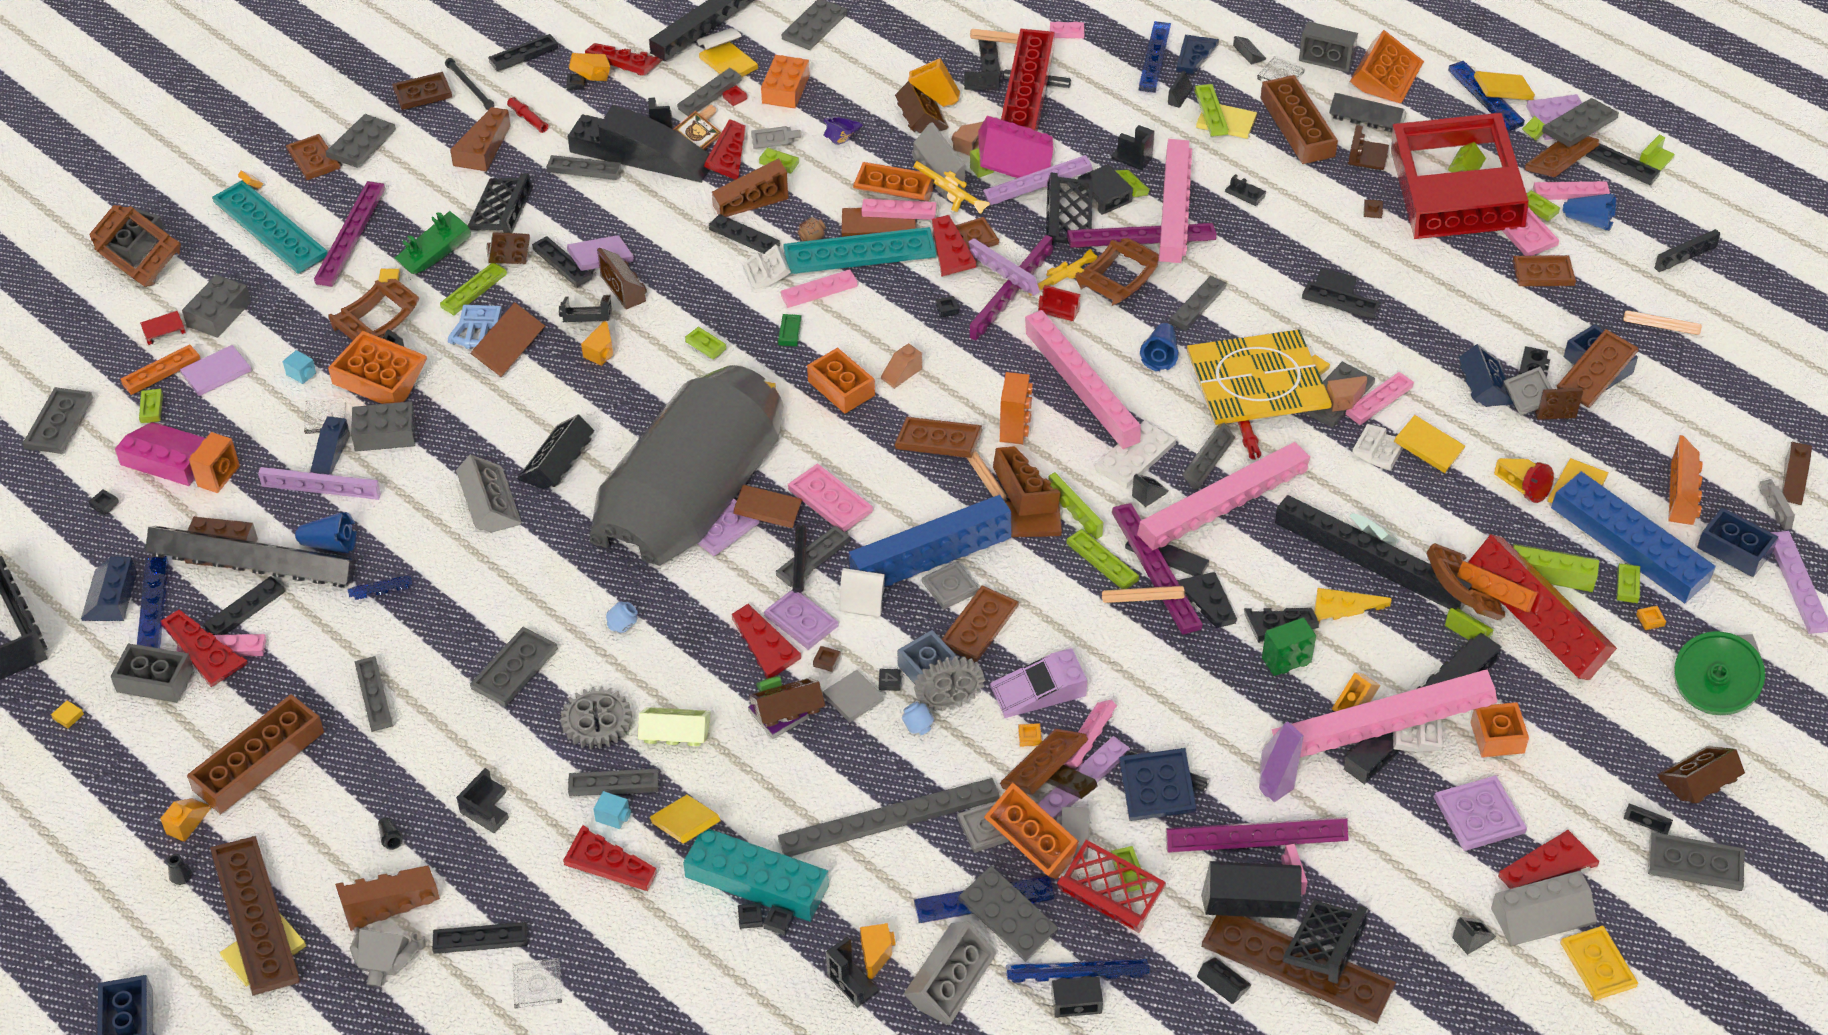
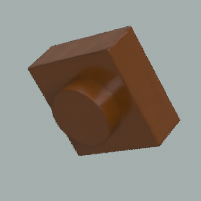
(1373, 208)
(826, 658)

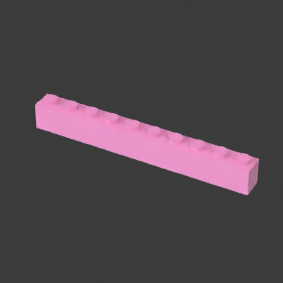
(1175, 201)
(1083, 379)
(1223, 496)
(1396, 712)

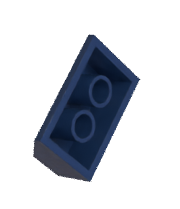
(1484, 377)
(110, 590)

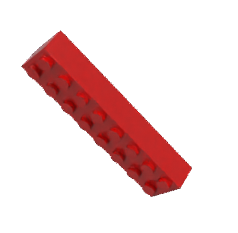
(1028, 78)
(1552, 616)

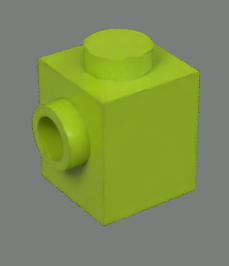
(975, 164)

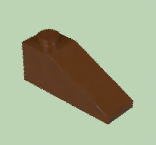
(1796, 472)

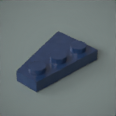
(1195, 52)

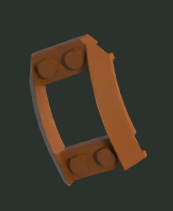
(153, 262)
(1093, 277)
(348, 318)
(1446, 566)

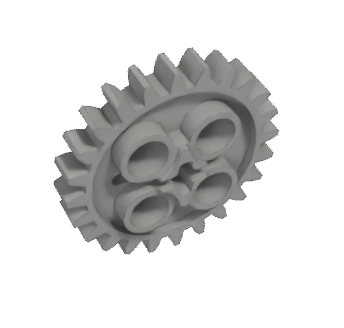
(949, 683)
(579, 719)

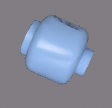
(621, 617)
(917, 718)

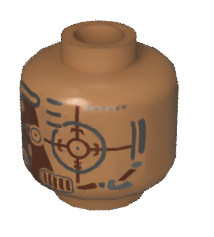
(811, 229)

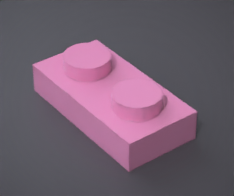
(1067, 29)
(1292, 858)

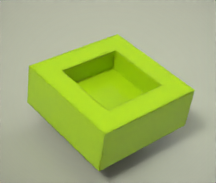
(1534, 128)

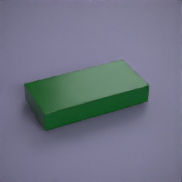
(789, 330)

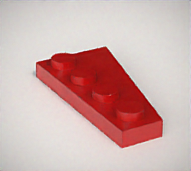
(624, 59)
(727, 151)
(951, 248)
(767, 644)
(206, 653)
(1555, 858)

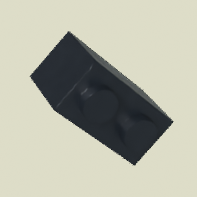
(1076, 996)

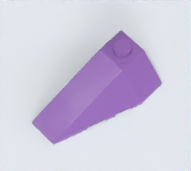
(1280, 762)

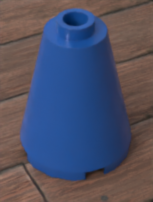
(1592, 210)
(1160, 348)
(328, 533)

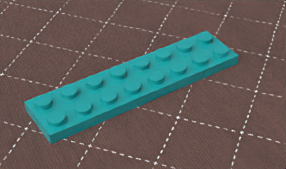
(270, 226)
(859, 250)

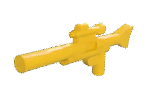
(950, 184)
(1065, 270)

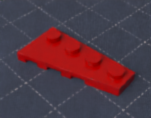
(598, 857)

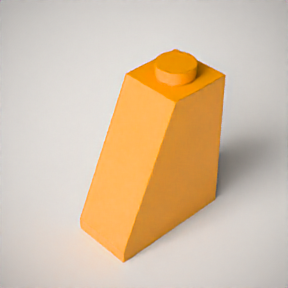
(935, 82)

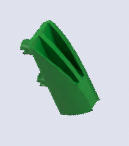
(434, 244)

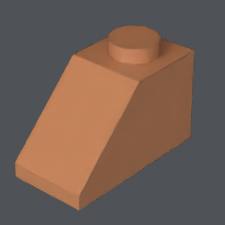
(966, 138)
(902, 366)
(1346, 392)

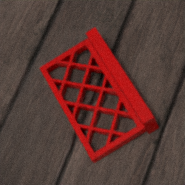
(1098, 900)

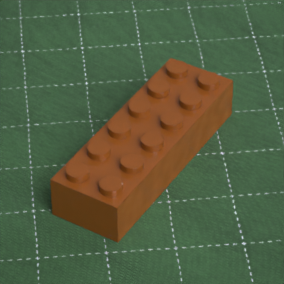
(1298, 119)
(255, 754)

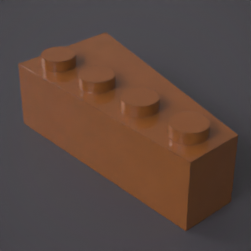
(482, 141)
(753, 190)
(1023, 484)
(386, 896)

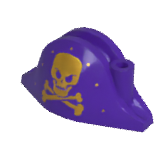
(840, 129)

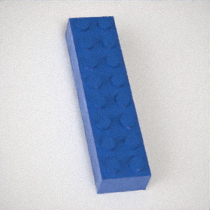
(1633, 537)
(935, 541)

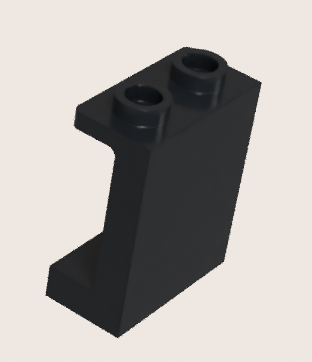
(1107, 188)
(586, 314)

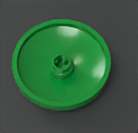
(1719, 673)

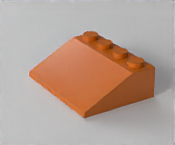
(1387, 69)
(377, 369)

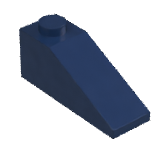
(330, 445)

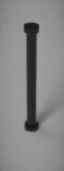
(487, 103)

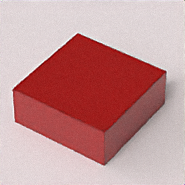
(734, 95)

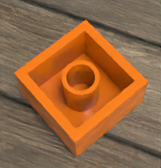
(214, 462)
(1499, 730)

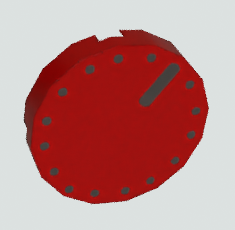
(1538, 482)

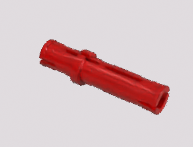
(523, 111)
(1249, 440)

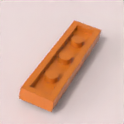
(160, 369)
(1497, 586)

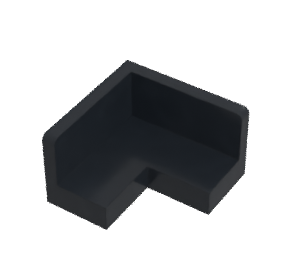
(660, 113)
(1135, 151)
(479, 802)
(847, 975)

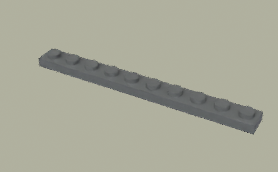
(888, 817)

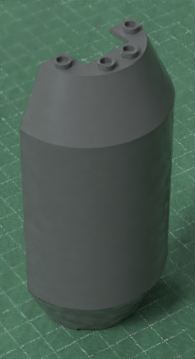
(688, 464)

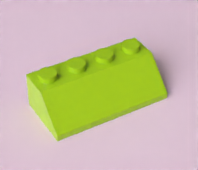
(1562, 568)

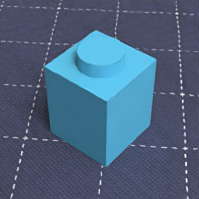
(299, 367)
(611, 810)

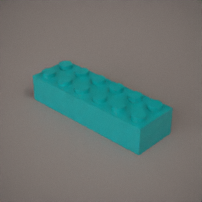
(756, 873)

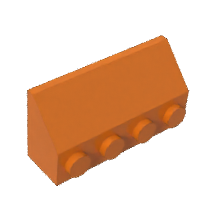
(894, 181)
(1685, 483)
(1033, 831)

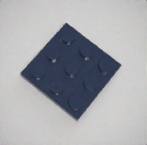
(1157, 784)

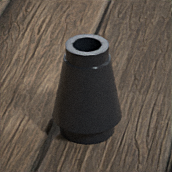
(389, 834)
(178, 870)

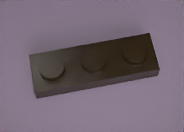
(1072, 782)

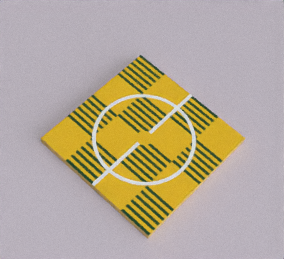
(1258, 377)

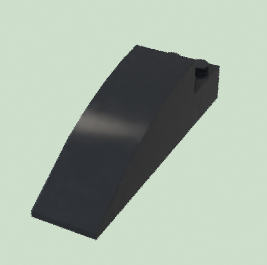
(638, 143)

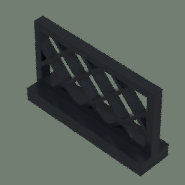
(513, 205)
(1053, 206)
(1343, 944)

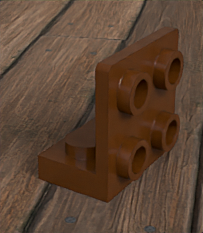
(1367, 153)
(508, 248)
(1559, 403)

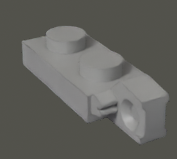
(773, 136)
(1778, 502)

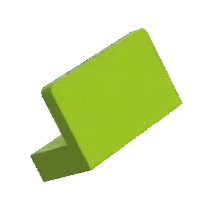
(1655, 155)
(1467, 158)
(1466, 625)

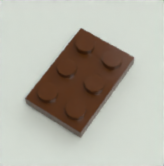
(422, 90)

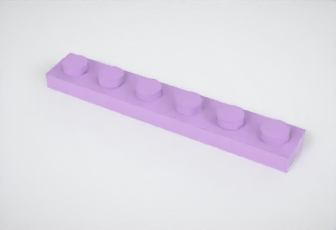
(1036, 180)
(1004, 267)
(319, 483)
(1800, 584)
(1095, 767)

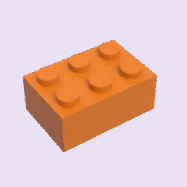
(785, 81)
(841, 380)
(1014, 408)

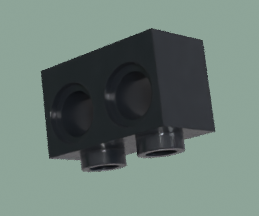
(1533, 359)

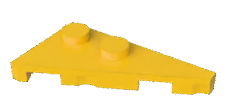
(1345, 604)

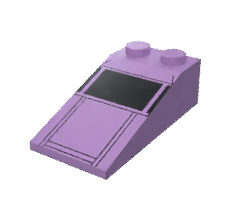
(1041, 684)

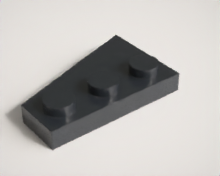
(1210, 597)
(1267, 619)

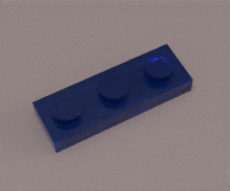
(380, 587)

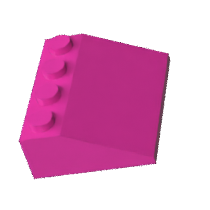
(1013, 148)
(159, 452)

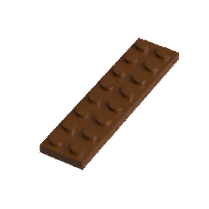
(254, 916)
(1263, 951)

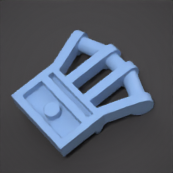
(474, 317)

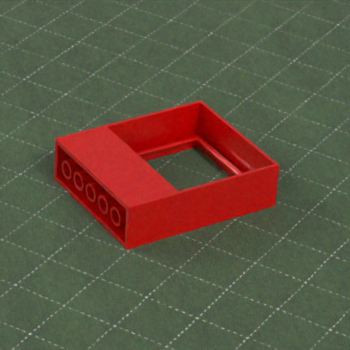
(1465, 199)

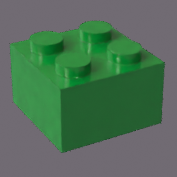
(1288, 646)

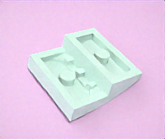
(1374, 529)

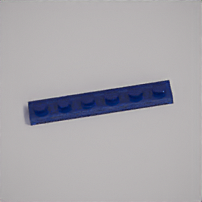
(1154, 57)
(1465, 76)
(152, 602)
(949, 906)
(1043, 971)

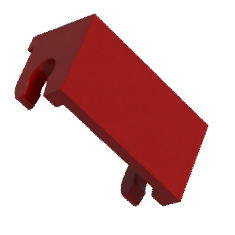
(1059, 303)
(162, 325)

